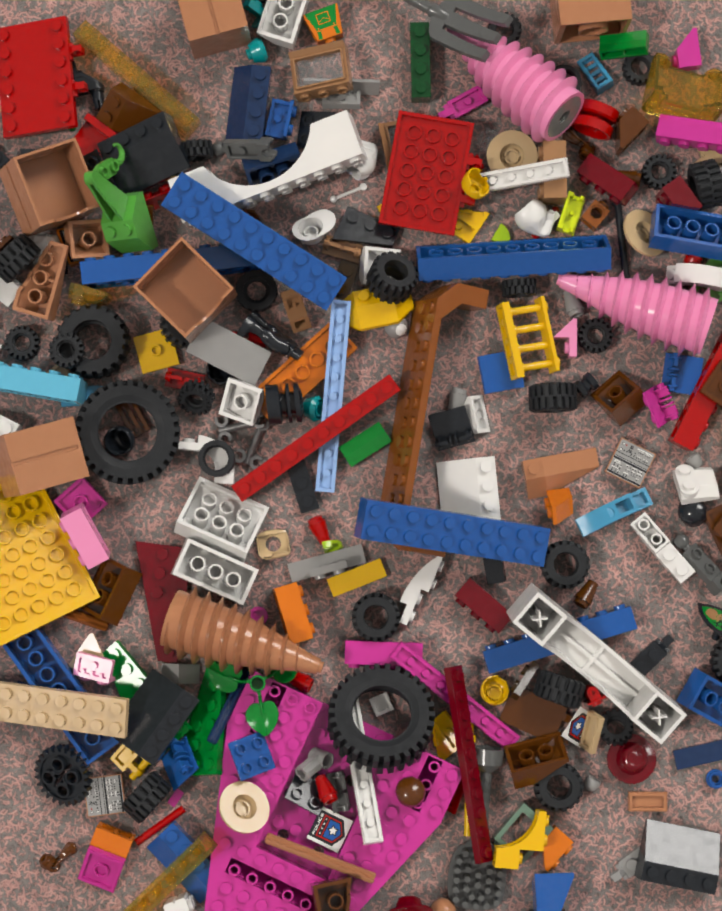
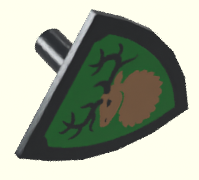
(712, 617)

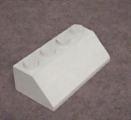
(282, 21)

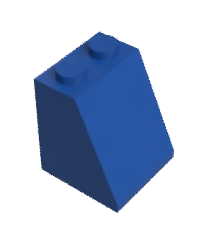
(550, 890)

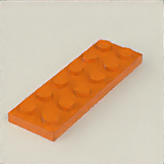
(307, 370)

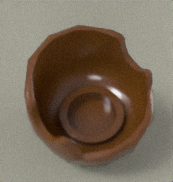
(410, 791)

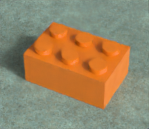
(293, 612)

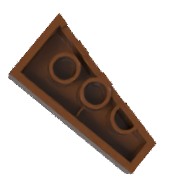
(332, 894)

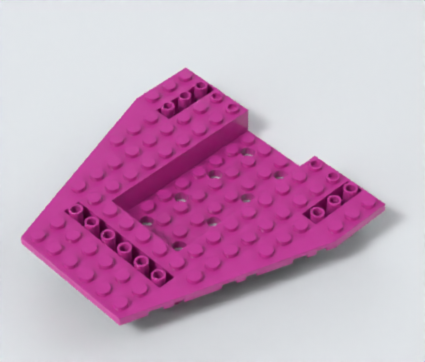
(260, 877)

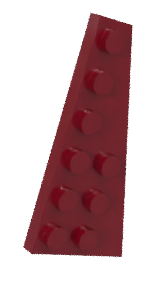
(160, 588)

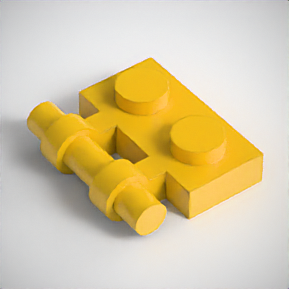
(125, 758)

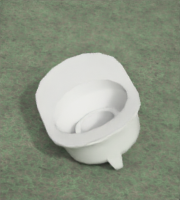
(314, 226)

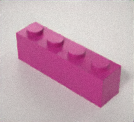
(689, 133)
(372, 652)

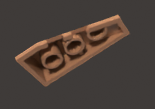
(43, 286)
(556, 471)

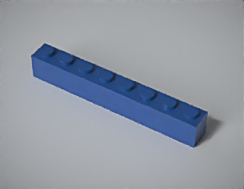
(524, 650)

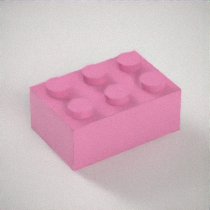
(84, 536)

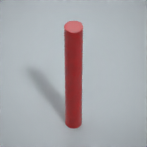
(160, 825)

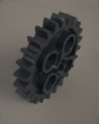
(74, 783)

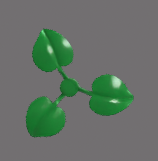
(260, 716)

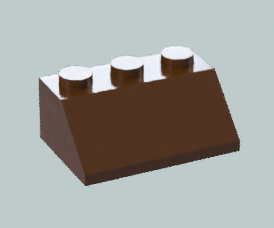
(115, 586)

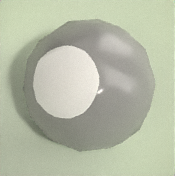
(397, 330)

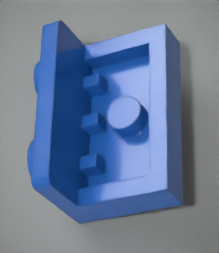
(280, 118)

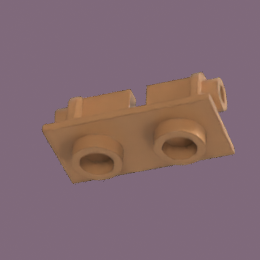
(342, 249)

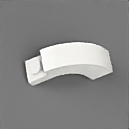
(690, 273)
(217, 454)

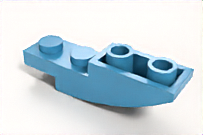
(613, 511)

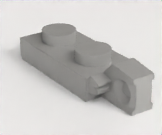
(626, 866)

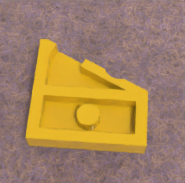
(444, 735)

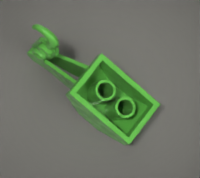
(124, 215)

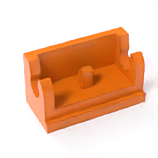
(112, 839)

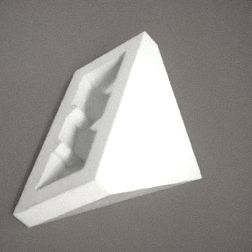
(477, 414)

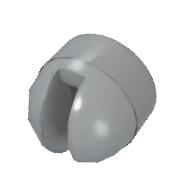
(694, 460)
(591, 783)

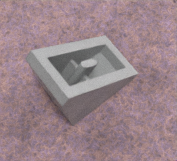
(181, 673)

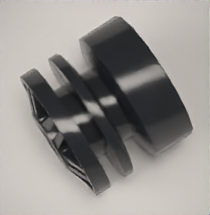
(283, 403)

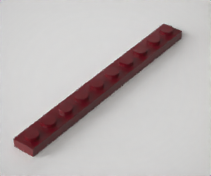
(468, 764)

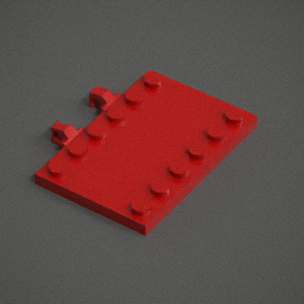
(38, 78)
(427, 173)

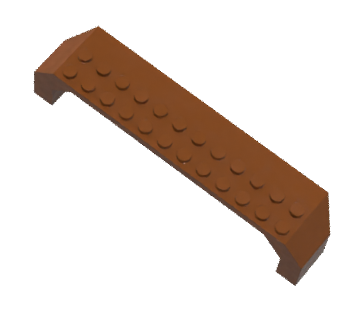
(415, 389)

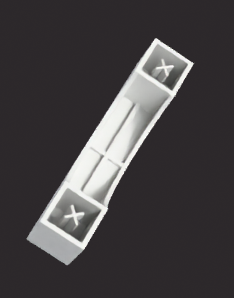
(329, 150)
(597, 662)

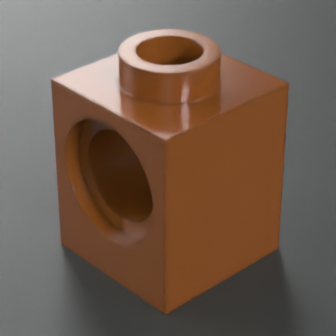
(592, 222)

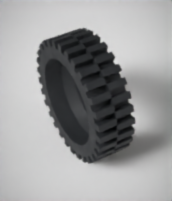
(166, 440)
(375, 752)

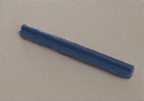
(227, 709)

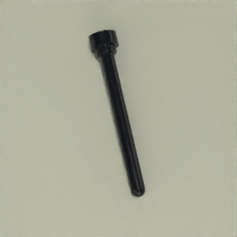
(621, 239)

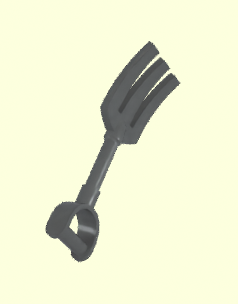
(445, 15)

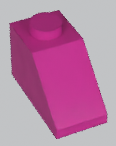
(688, 55)

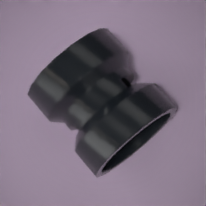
(586, 385)

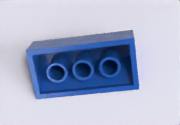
(171, 844)

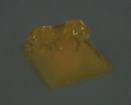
(85, 295)

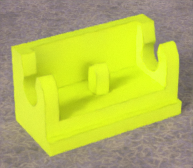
(570, 214)

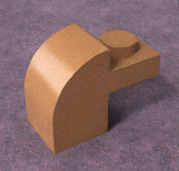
(295, 310)

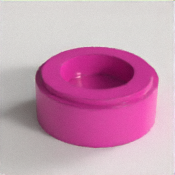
(257, 612)

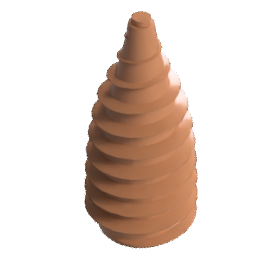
(229, 637)

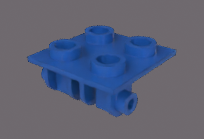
(681, 372)
(251, 755)
(179, 762)

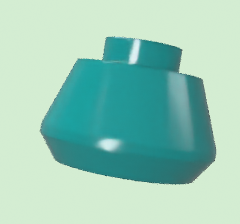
(256, 51)
(313, 408)

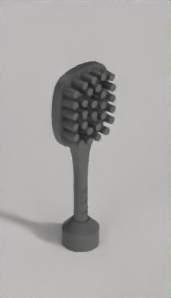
(472, 884)

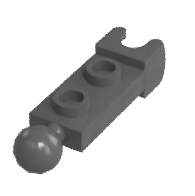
(246, 149)
(701, 564)

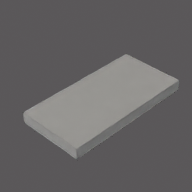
(229, 353)

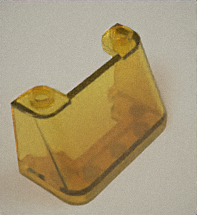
(682, 92)

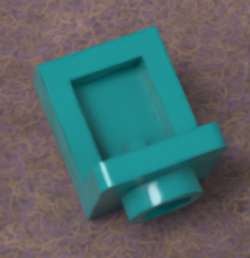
(255, 8)

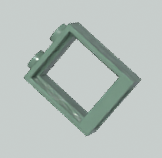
(523, 807)

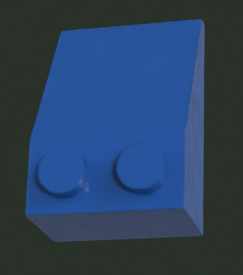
(703, 696)

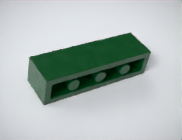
(420, 62)

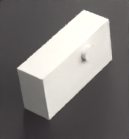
(214, 571)

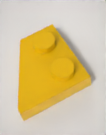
(469, 224)

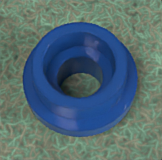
(710, 774)

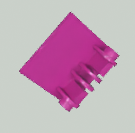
(653, 400)

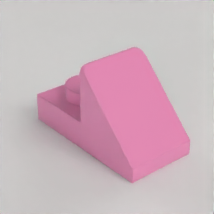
(569, 333)

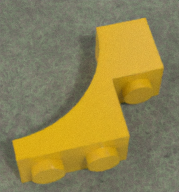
(534, 839)

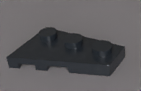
(362, 228)

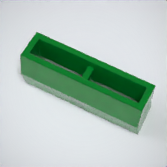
(624, 45)
(364, 444)

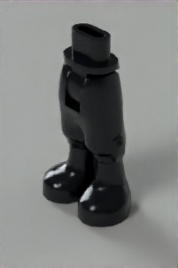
(270, 336)

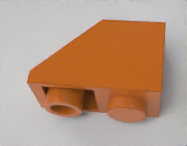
(558, 504)
(557, 845)

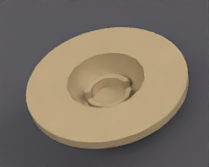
(511, 150)
(637, 232)
(244, 807)

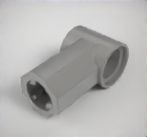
(316, 760)

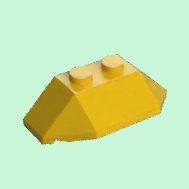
(371, 313)

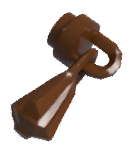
(570, 136)
(49, 860)

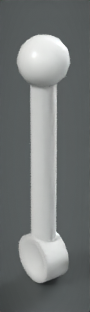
(363, 187)

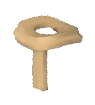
(284, 549)

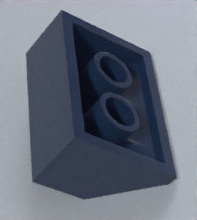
(263, 172)

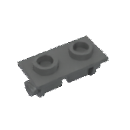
(338, 781)

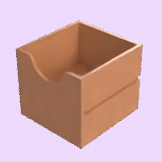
(588, 19)
(214, 25)
(48, 187)
(185, 290)
(41, 458)

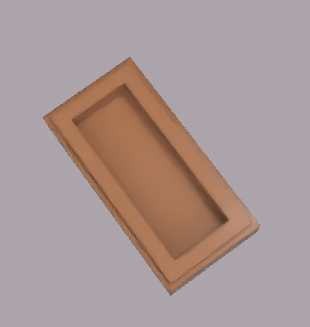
(647, 801)

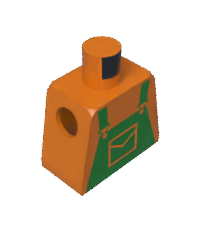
(324, 24)

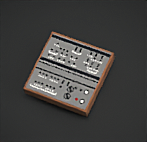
(630, 462)
(106, 795)

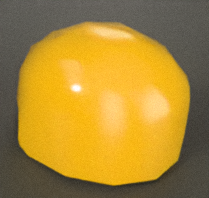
(474, 184)
(494, 690)

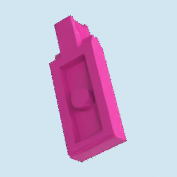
(464, 103)

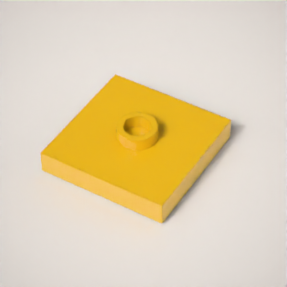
(155, 352)

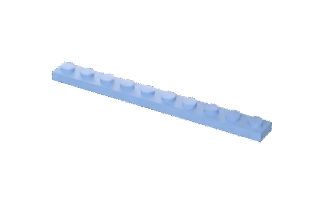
(333, 391)

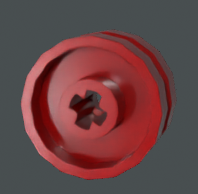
(596, 120)

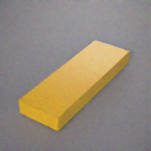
(356, 577)

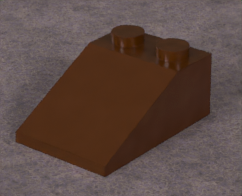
(125, 108)
(535, 758)

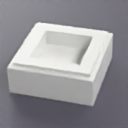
(381, 704)

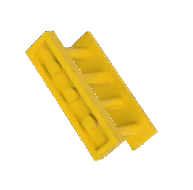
(513, 349)

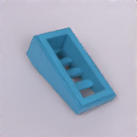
(605, 85)

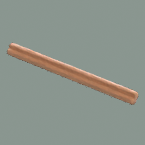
(320, 858)

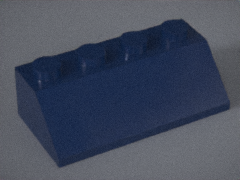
(249, 102)

